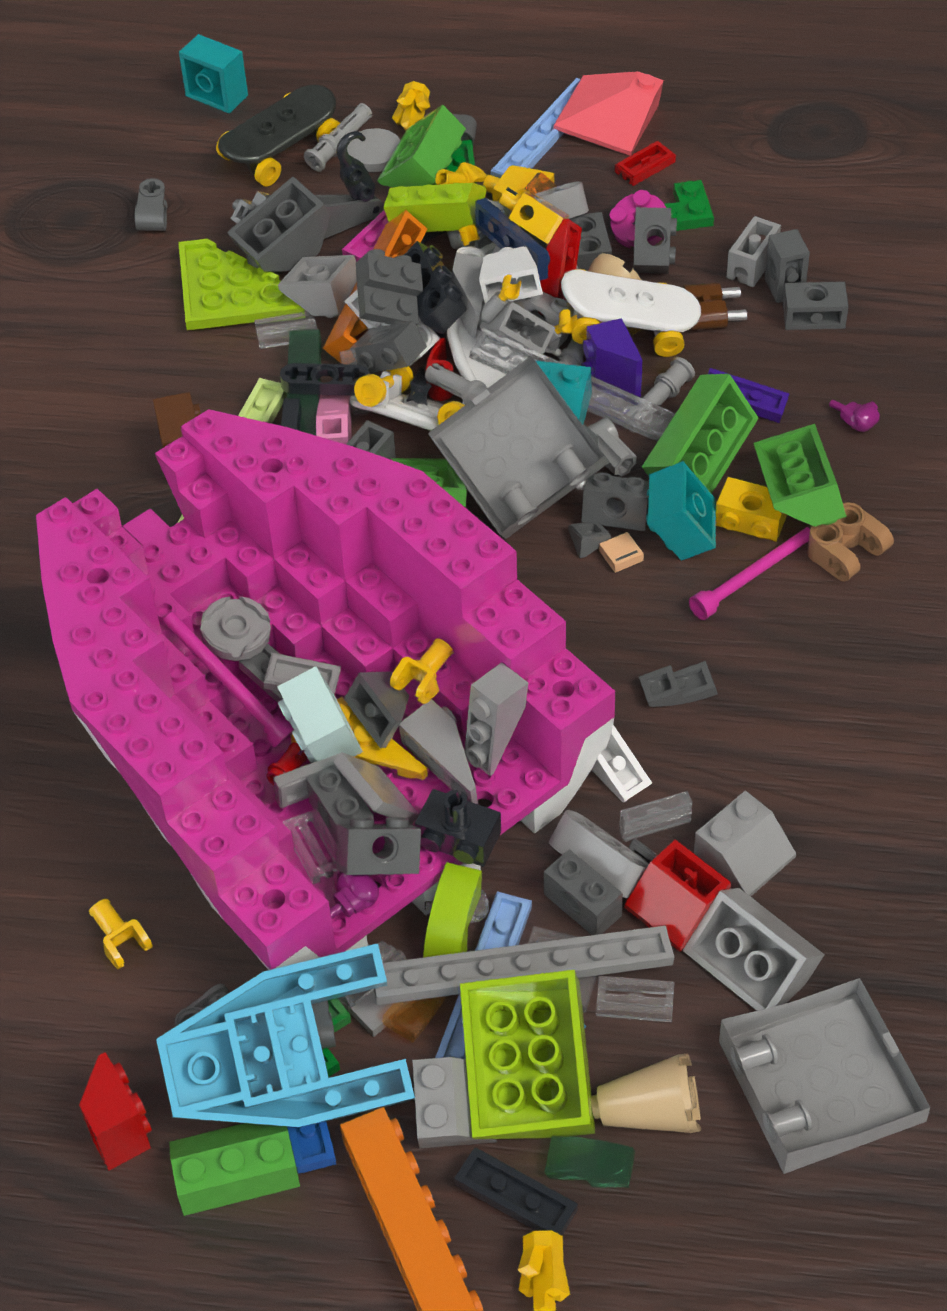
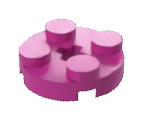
(624, 214)

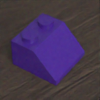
(613, 356)

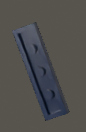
(508, 234)

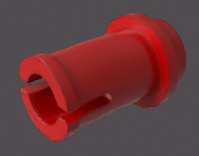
(287, 762)

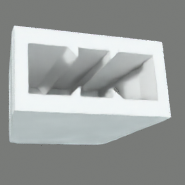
(510, 261)

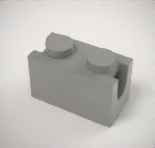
(747, 256)

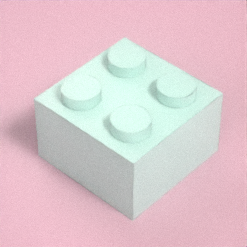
(316, 717)

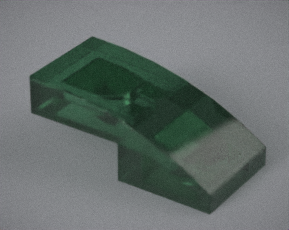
(590, 1160)

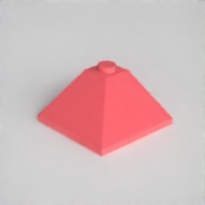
(611, 109)

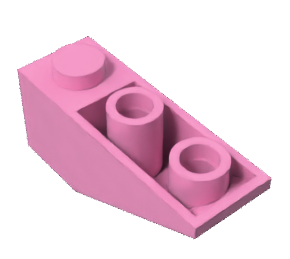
(334, 418)

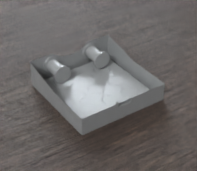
(518, 447)
(822, 1074)

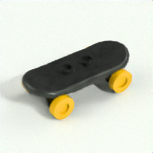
(277, 128)

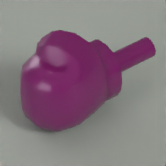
(858, 416)
(354, 894)

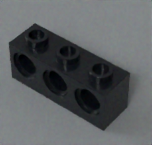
(441, 300)

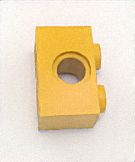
(748, 510)

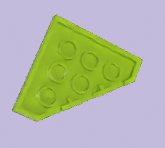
(226, 289)

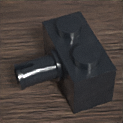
(458, 827)

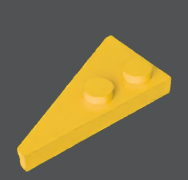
(392, 756)

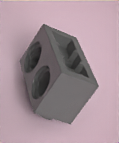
(593, 238)

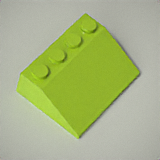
(527, 1057)

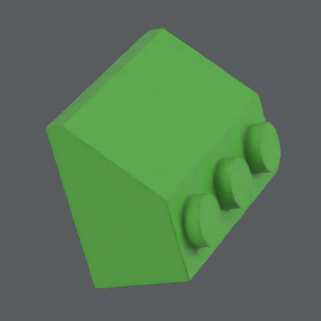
(424, 150)
(232, 1166)

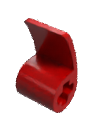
(439, 356)

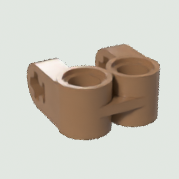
(830, 543)

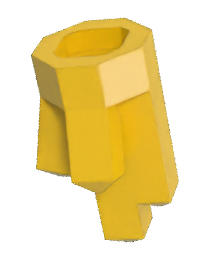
(411, 104)
(543, 1269)

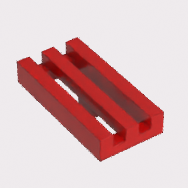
(647, 166)

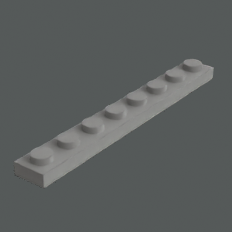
(587, 955)

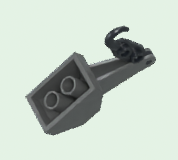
(296, 221)

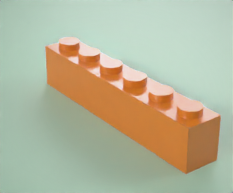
(394, 241)
(406, 1214)

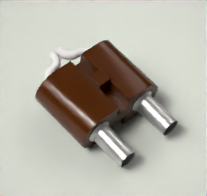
(713, 308)

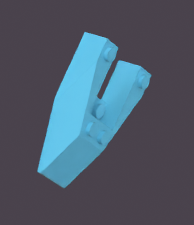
(261, 1052)

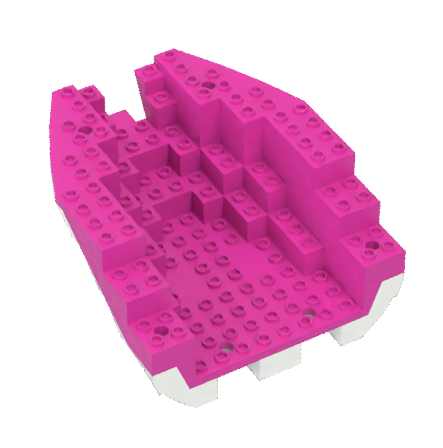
(355, 574)

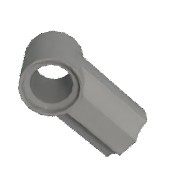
(619, 455)

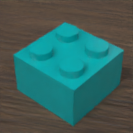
(213, 73)
(681, 511)

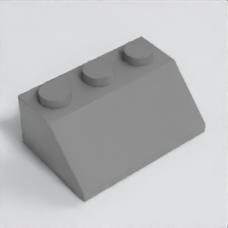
(752, 950)

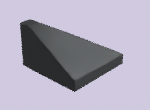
(587, 537)

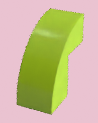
(452, 910)

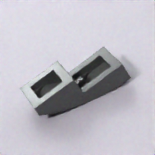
(680, 687)

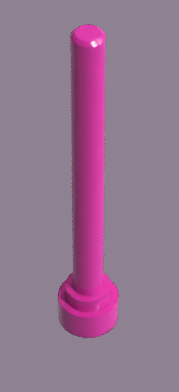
(706, 602)
(275, 728)

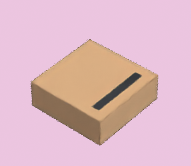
(621, 552)

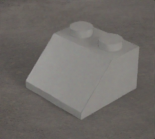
(321, 283)
(744, 844)
(443, 1103)

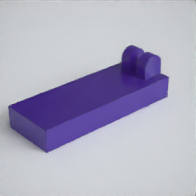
(764, 400)

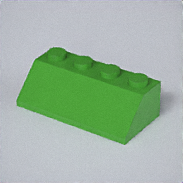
(705, 430)
(800, 476)

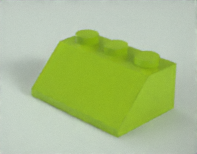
(436, 206)

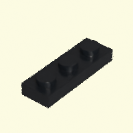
(515, 1193)

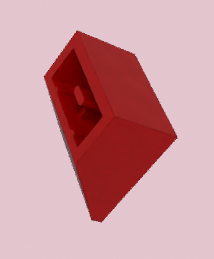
(676, 893)
(114, 1114)

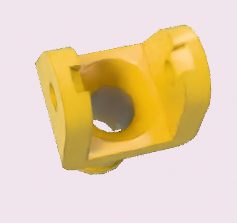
(464, 174)
(422, 670)
(117, 931)

